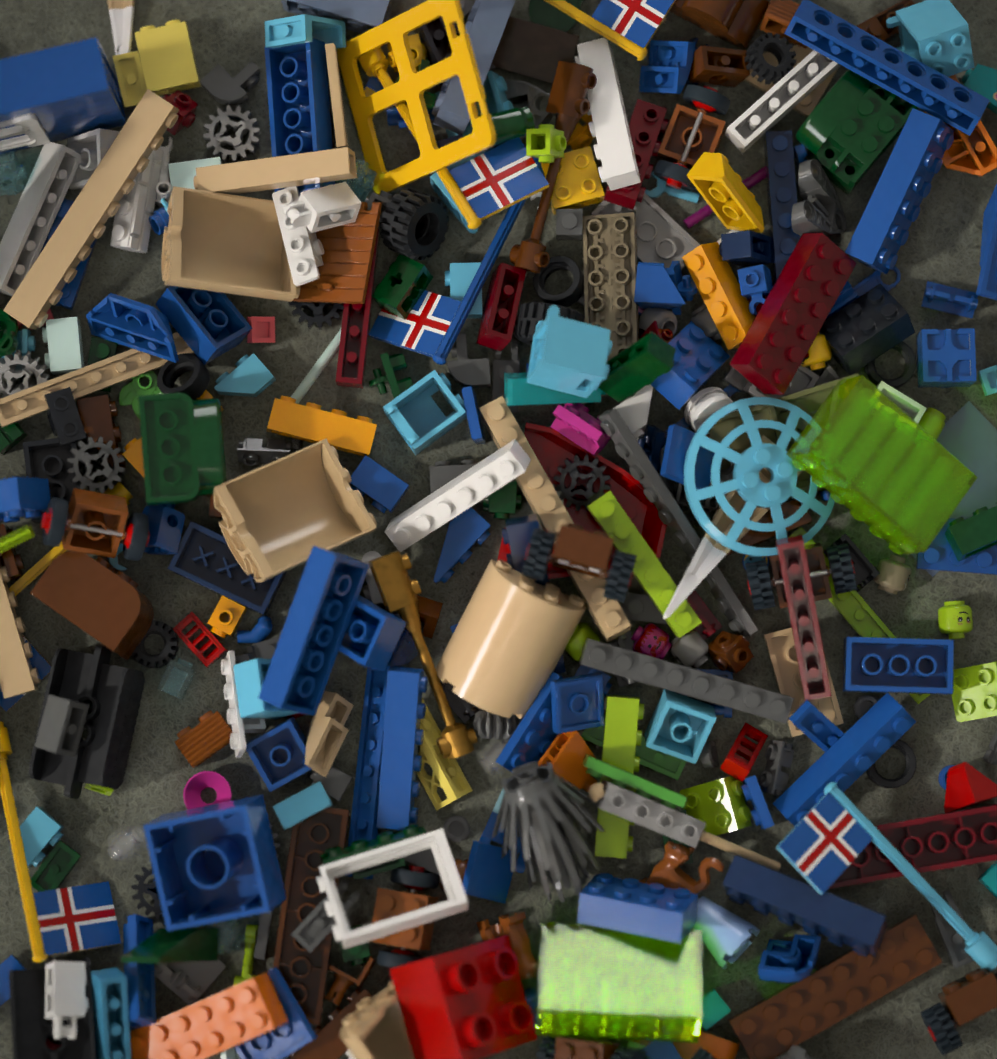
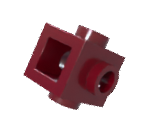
(186, 110)

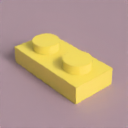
(130, 78)

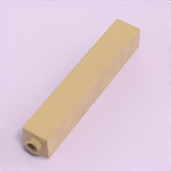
(277, 172)

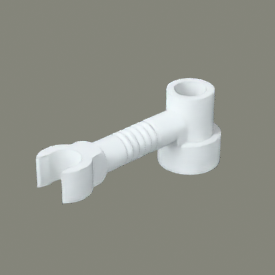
(163, 184)

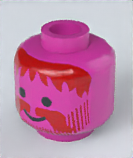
(651, 641)

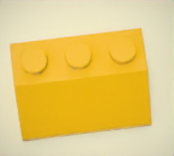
(726, 193)

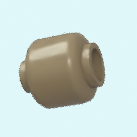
(893, 574)

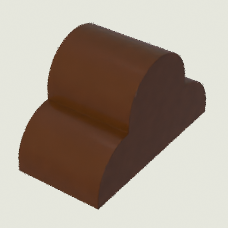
(726, 19)

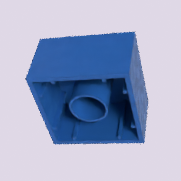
(215, 863)

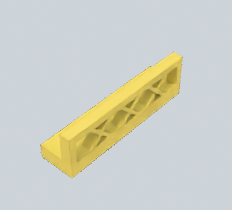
(446, 771)

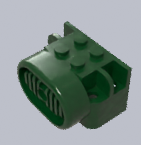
(853, 128)
(181, 447)

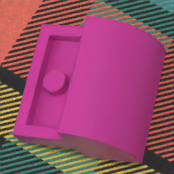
(580, 427)

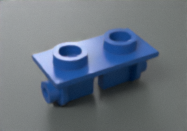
(949, 300)

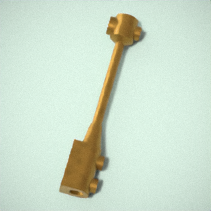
(400, 594)

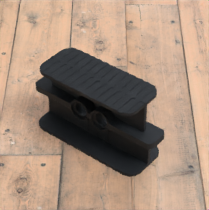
(110, 726)
(28, 1021)

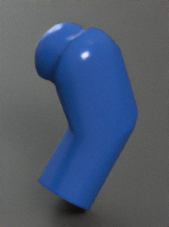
(258, 633)

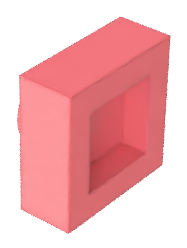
(262, 330)

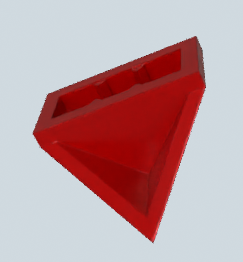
(967, 787)

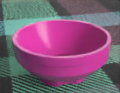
(199, 782)

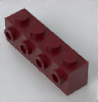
(644, 127)

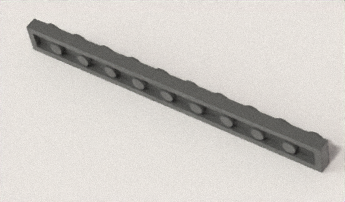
(672, 515)

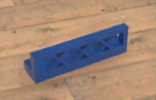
(139, 975)

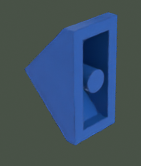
(655, 288)

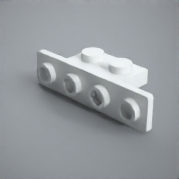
(300, 244)
(239, 725)

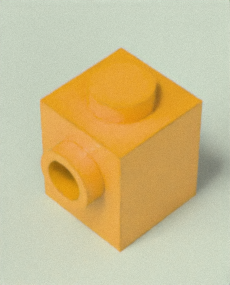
(226, 617)

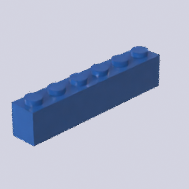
(400, 747)
(847, 757)

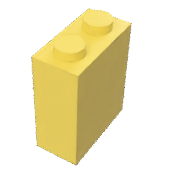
(167, 57)

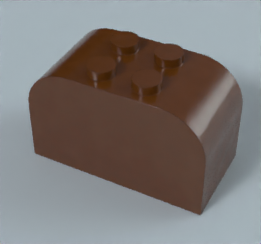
(96, 600)

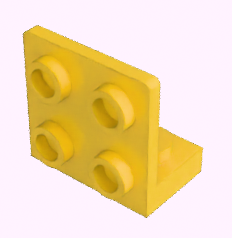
(576, 181)

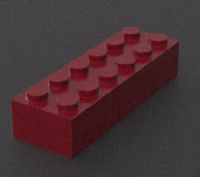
(793, 313)

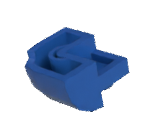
(789, 960)

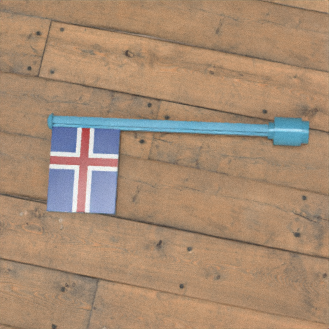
(836, 834)

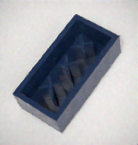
(210, 563)

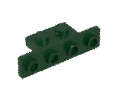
(360, 846)

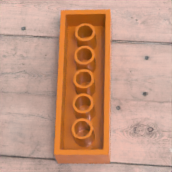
(212, 1023)

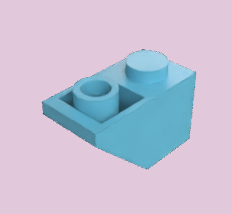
(247, 379)
(38, 832)

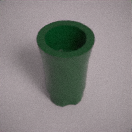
(511, 124)

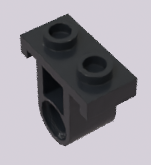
(64, 416)

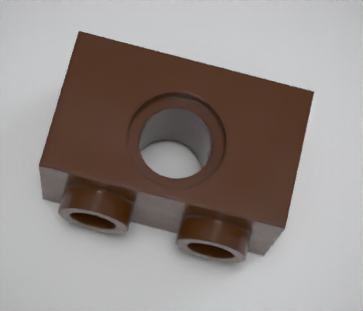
(718, 66)

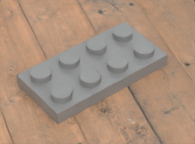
(658, 235)

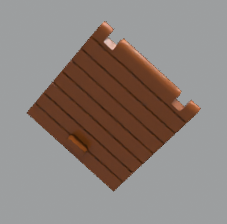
(345, 260)

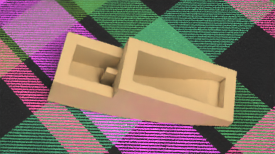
(327, 732)

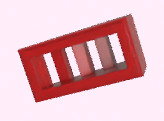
(214, 655)
(736, 765)

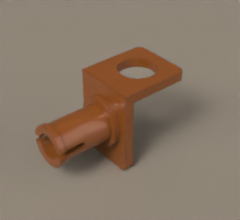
(344, 981)

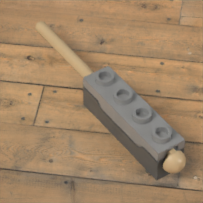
(666, 821)

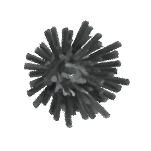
(538, 813)

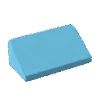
(302, 805)

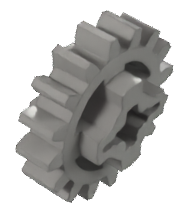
(240, 128)
(16, 367)

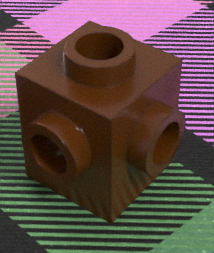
(730, 652)

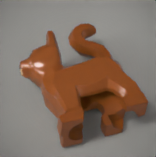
(672, 876)
(518, 938)

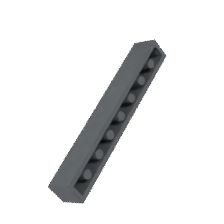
(686, 680)

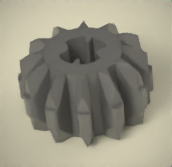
(494, 726)

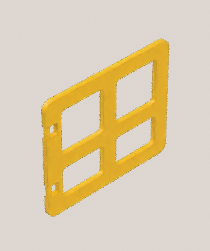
(412, 88)

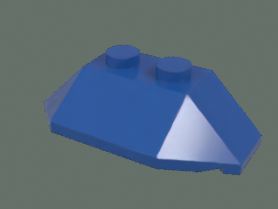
(133, 326)

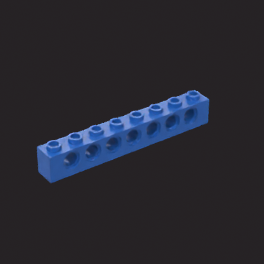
(887, 66)

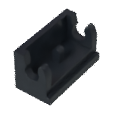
(862, 566)

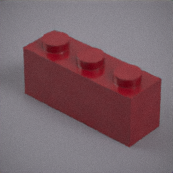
(501, 307)

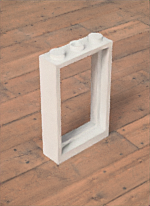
(437, 841)

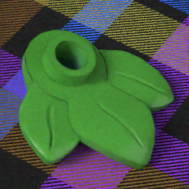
(131, 391)

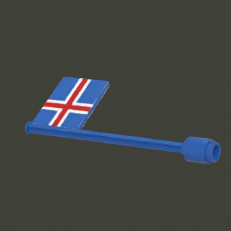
(436, 318)

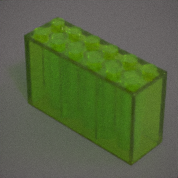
(881, 466)
(618, 984)

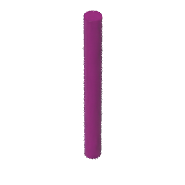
(706, 210)

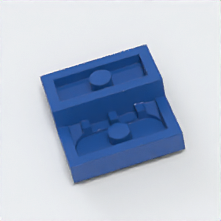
(667, 67)

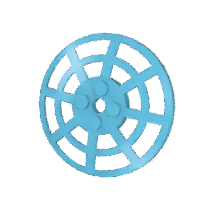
(747, 480)

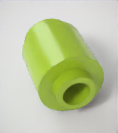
(933, 422)

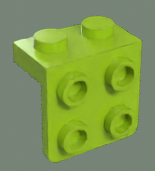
(975, 692)
(718, 805)

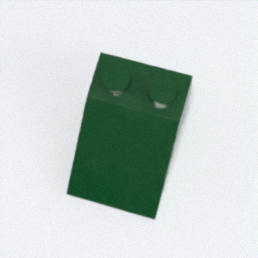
(176, 946)

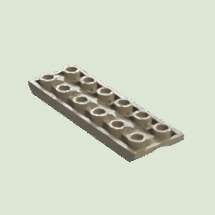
(611, 277)

